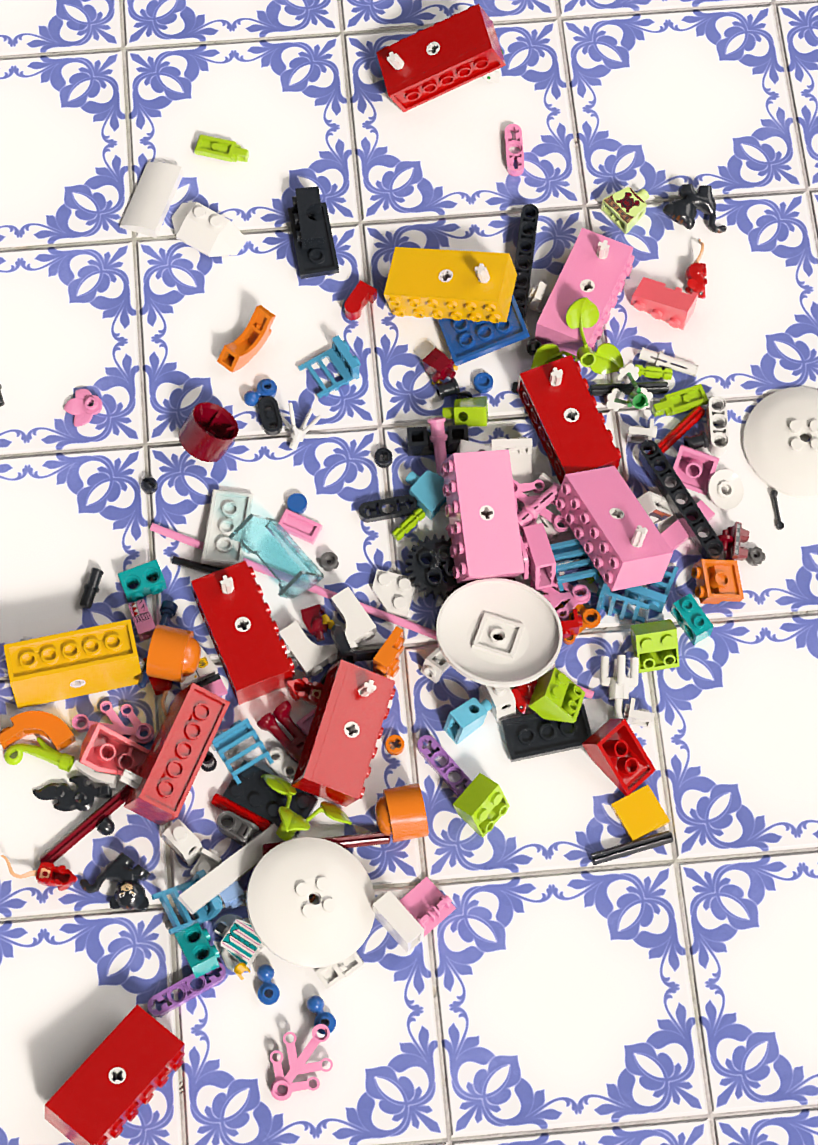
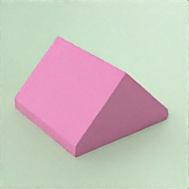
(695, 468)

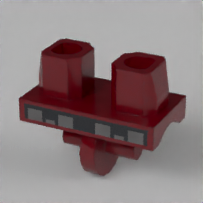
(731, 541)

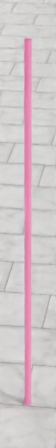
(319, 590)

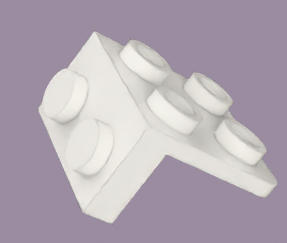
(520, 456)

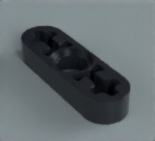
(371, 505)

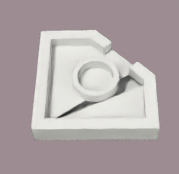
(393, 592)

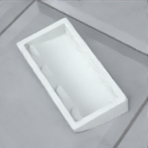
(152, 198)

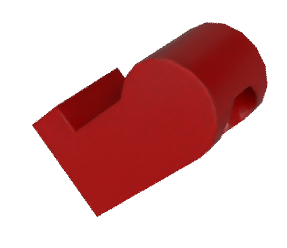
(358, 299)

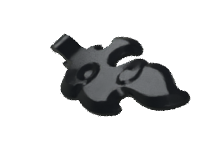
(78, 799)

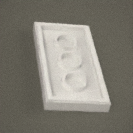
(226, 513)

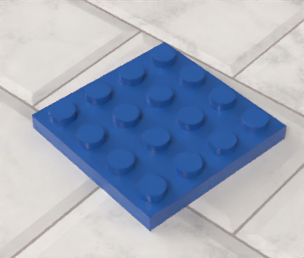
(474, 339)

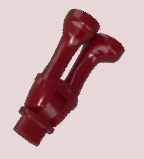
(282, 714)

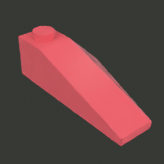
(111, 752)

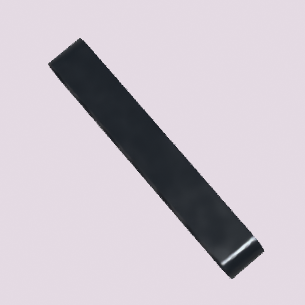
(525, 258)
(679, 491)

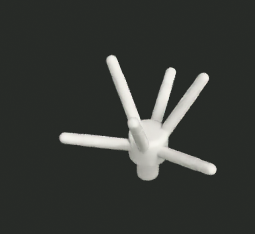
(299, 434)

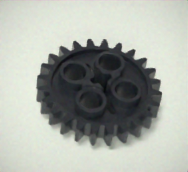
(421, 572)

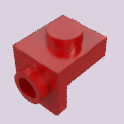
(571, 627)

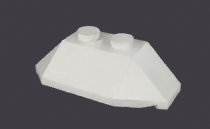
(207, 230)

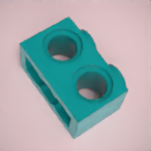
(140, 576)
(691, 619)
(195, 950)

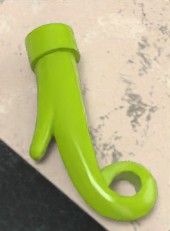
(45, 752)

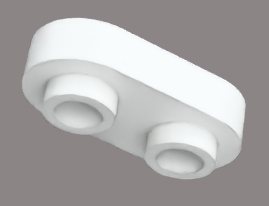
(282, 764)

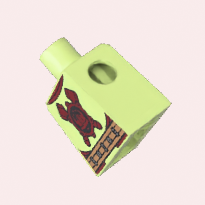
(625, 207)

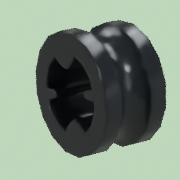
(383, 464)

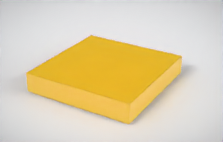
(640, 813)

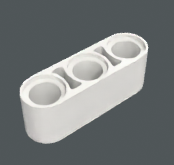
(717, 417)

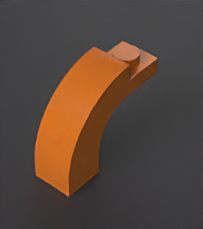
(247, 345)
(37, 723)

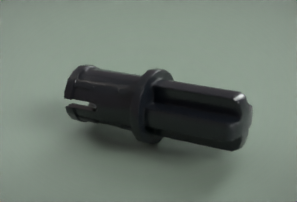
(91, 588)

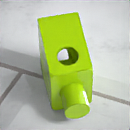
(475, 411)

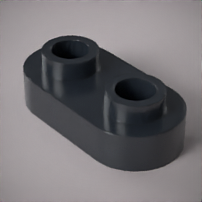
(270, 417)

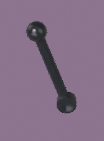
(780, 525)

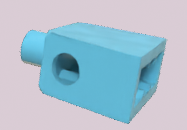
(427, 491)
(466, 719)

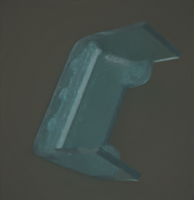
(279, 553)

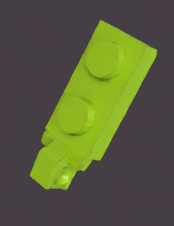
(220, 149)
(681, 401)

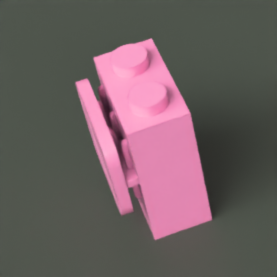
(538, 556)

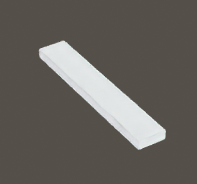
(228, 871)

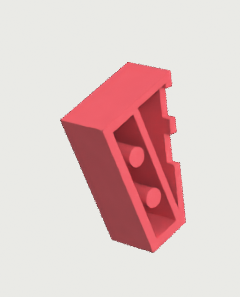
(664, 303)

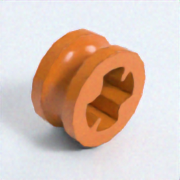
(393, 738)

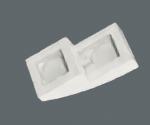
(99, 778)
(336, 973)

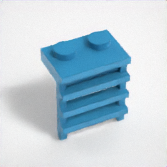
(343, 362)
(571, 551)
(654, 599)
(607, 602)
(232, 737)
(204, 914)

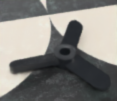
(345, 652)

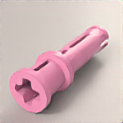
(438, 438)
(528, 510)

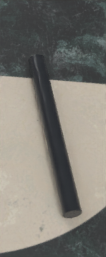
(194, 565)

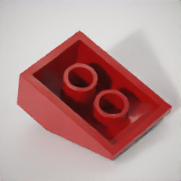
(619, 755)

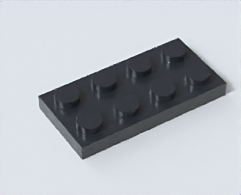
(315, 261)
(536, 737)
(262, 800)

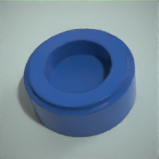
(483, 382)
(297, 503)

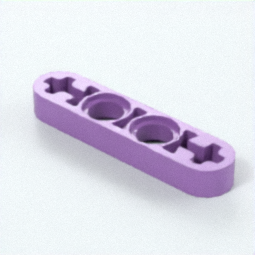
(443, 771)
(189, 992)

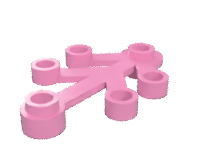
(519, 495)
(571, 595)
(118, 725)
(298, 1066)

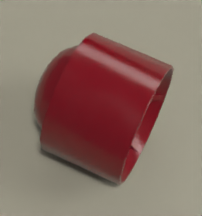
(208, 432)

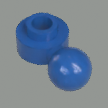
(252, 397)
(266, 974)
(315, 1005)

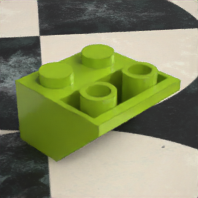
(655, 645)
(557, 697)
(481, 804)

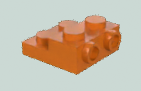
(717, 581)
(387, 659)

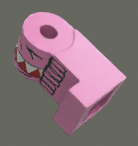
(142, 619)

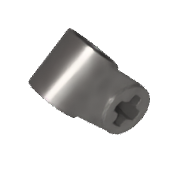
(240, 831)

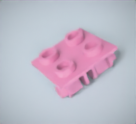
(427, 905)

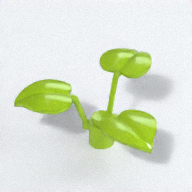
(579, 315)
(290, 820)

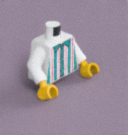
(239, 945)

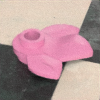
(81, 407)

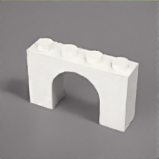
(313, 656)

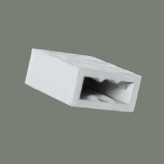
(398, 921)

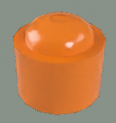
(172, 654)
(402, 813)

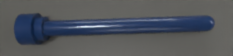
(168, 610)

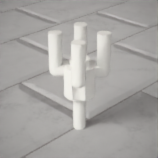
(619, 684)

